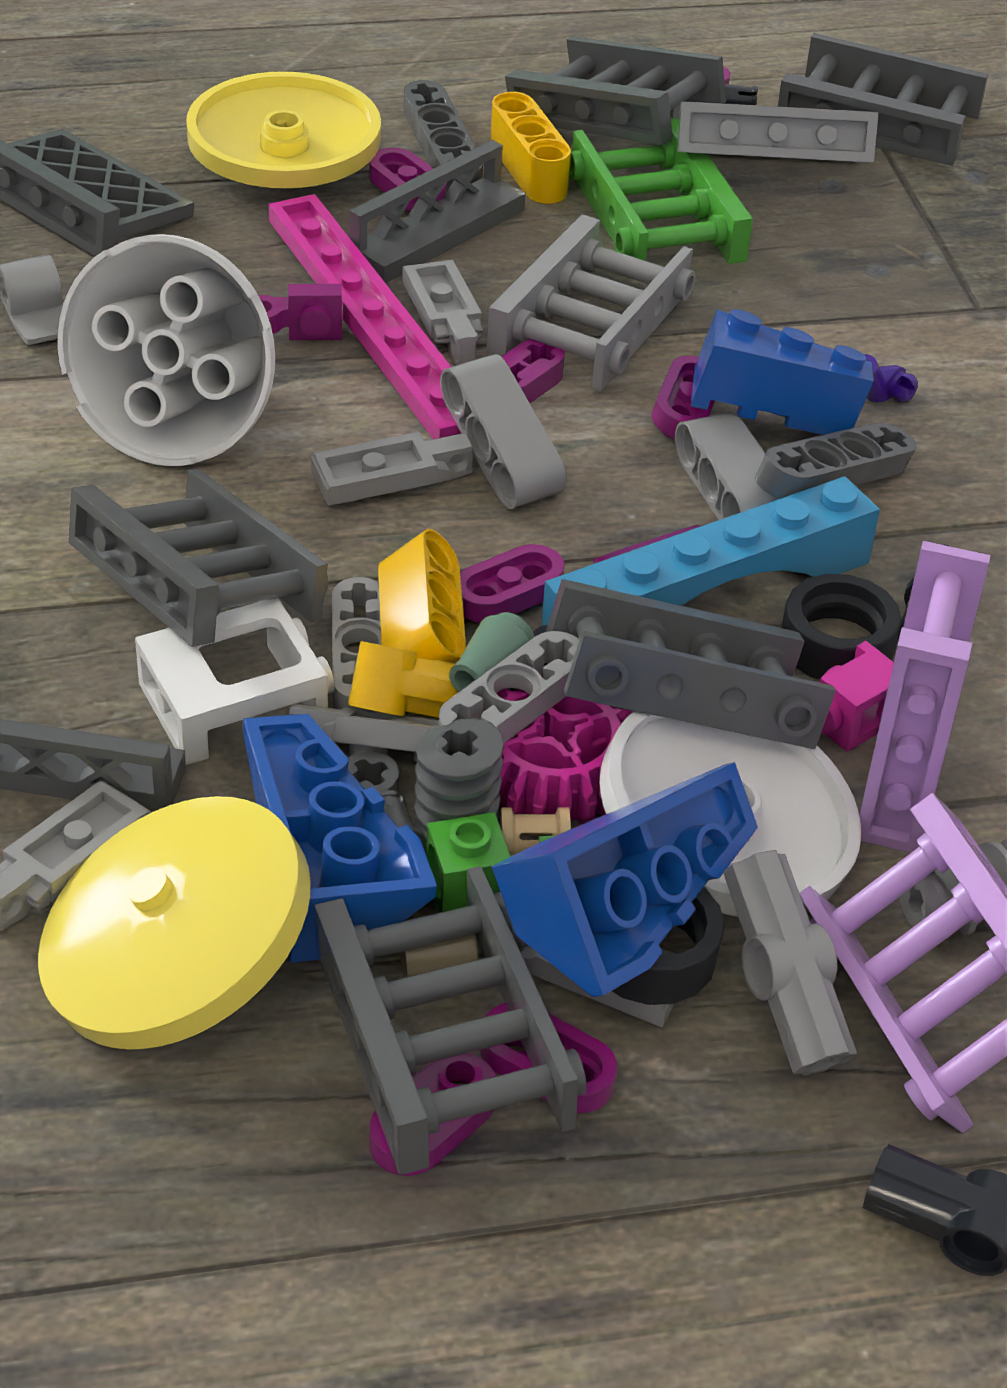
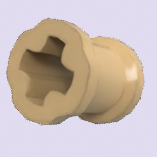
(518, 825)

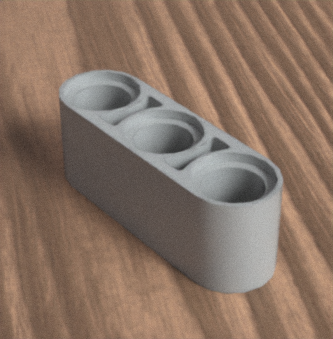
(503, 431)
(722, 462)

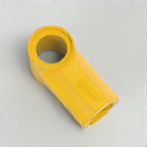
(399, 682)

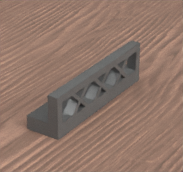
(433, 224)
(71, 761)

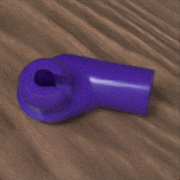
(891, 382)

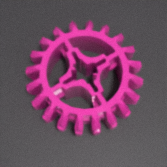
(558, 758)

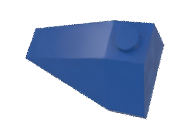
(339, 825)
(620, 883)

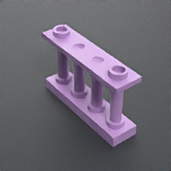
(922, 693)
(977, 898)

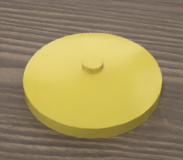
(283, 129)
(174, 923)

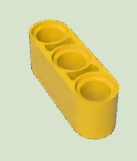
(531, 147)
(423, 599)

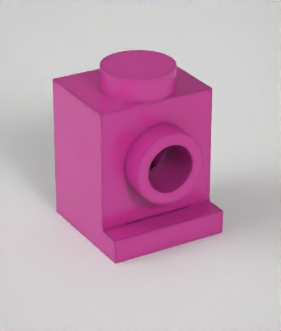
(858, 697)

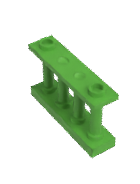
(693, 175)

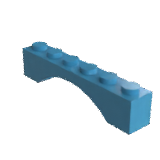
(806, 532)

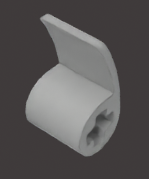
(32, 297)

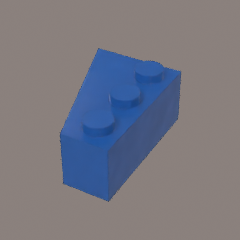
(780, 374)

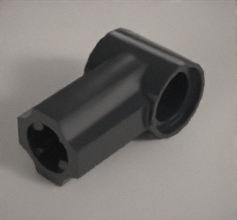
(955, 1209)

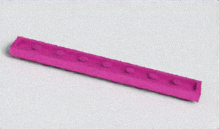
(368, 308)

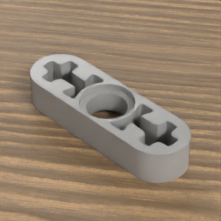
(348, 630)
(519, 671)

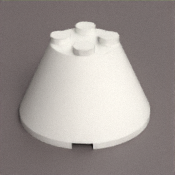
(166, 349)

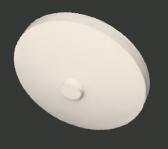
(792, 790)

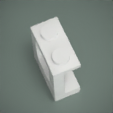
(193, 701)

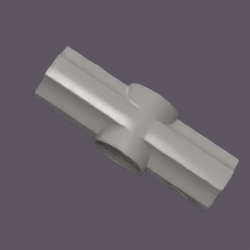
(789, 963)

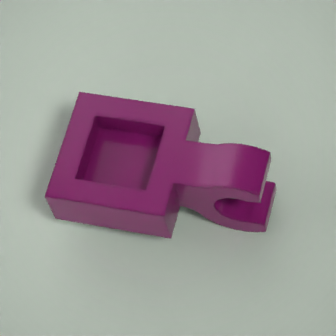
(308, 311)

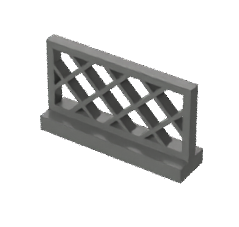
(83, 191)

